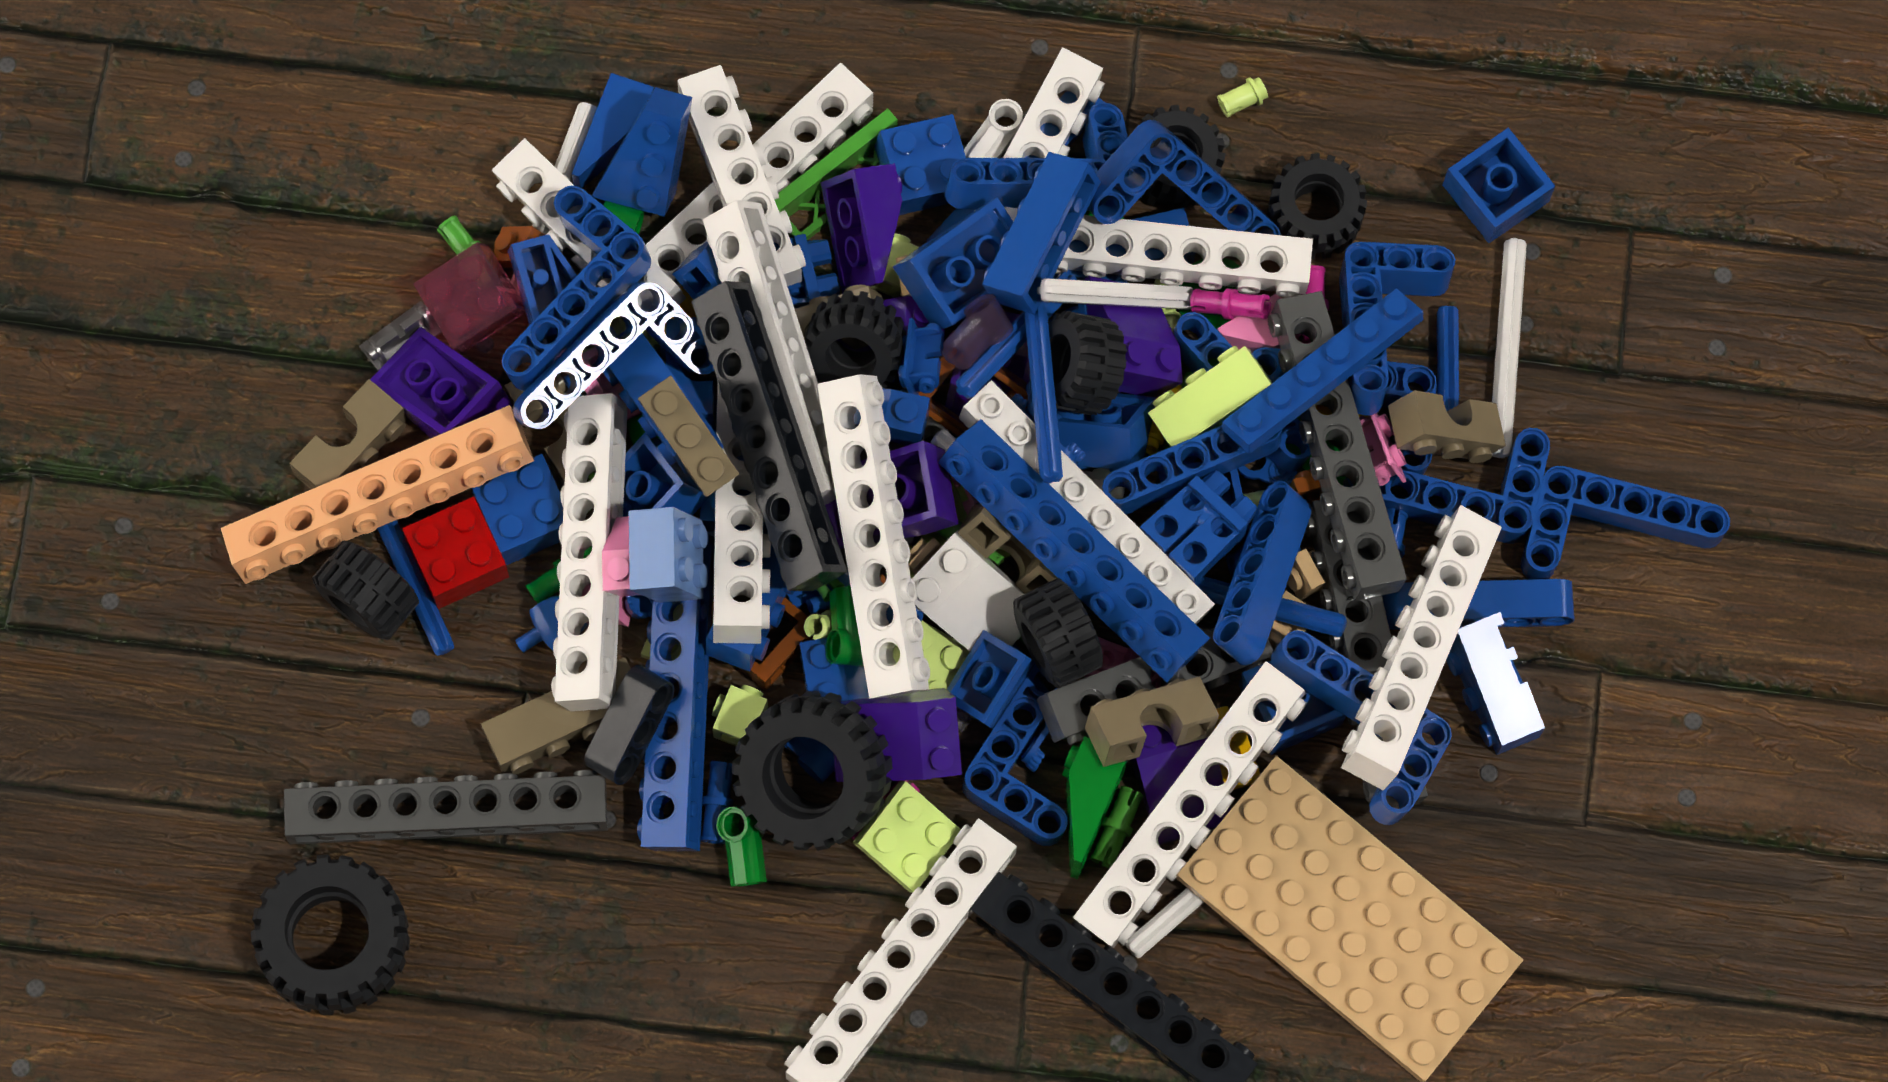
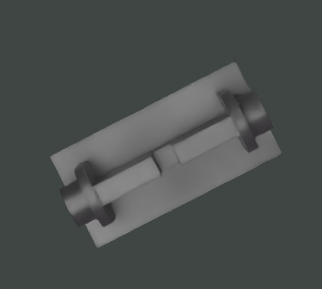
(389, 339)

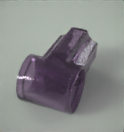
(982, 328)

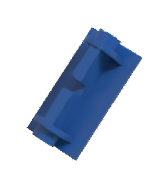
(919, 345)

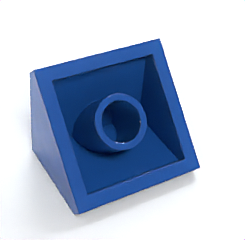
(989, 678)

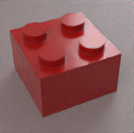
(456, 552)

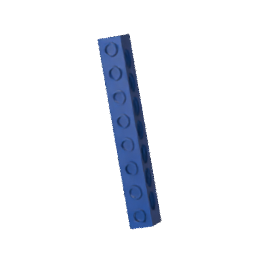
(1073, 550)
(689, 710)

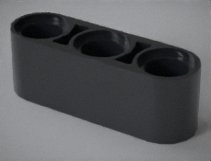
(629, 724)

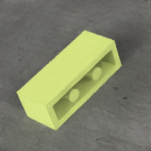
(1209, 396)

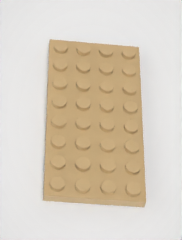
(1349, 919)

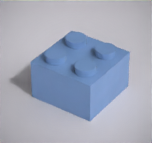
(667, 555)

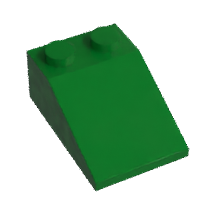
(1088, 799)

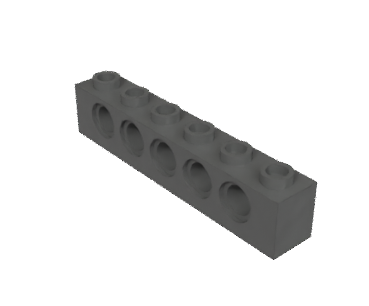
(1062, 706)

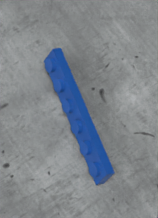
(1322, 371)

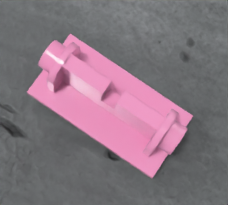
(1385, 457)

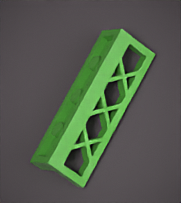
(839, 161)

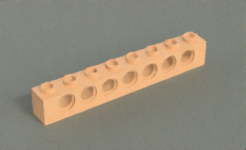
(377, 495)

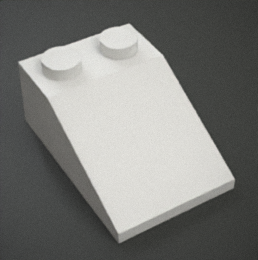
(967, 594)

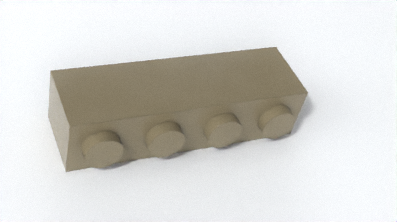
(541, 729)

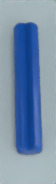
(1448, 355)

